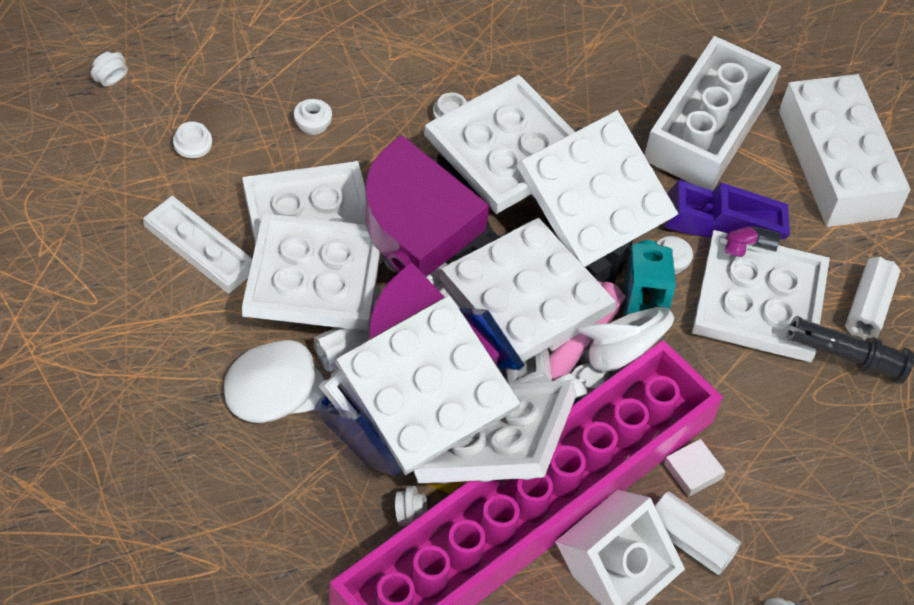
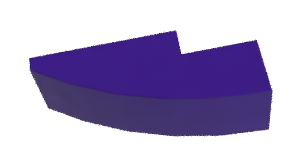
(724, 210)

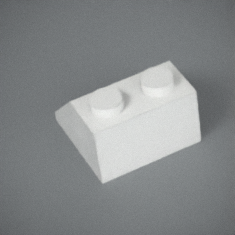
(621, 551)

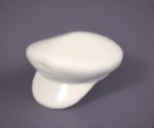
(626, 337)
(273, 382)

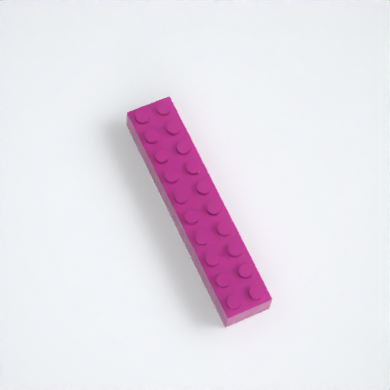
(501, 526)

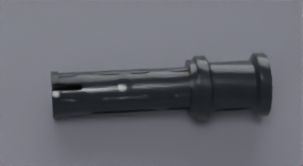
(867, 354)

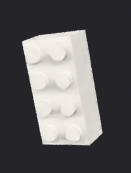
(711, 113)
(843, 150)

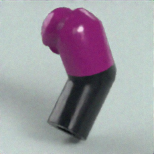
(752, 236)

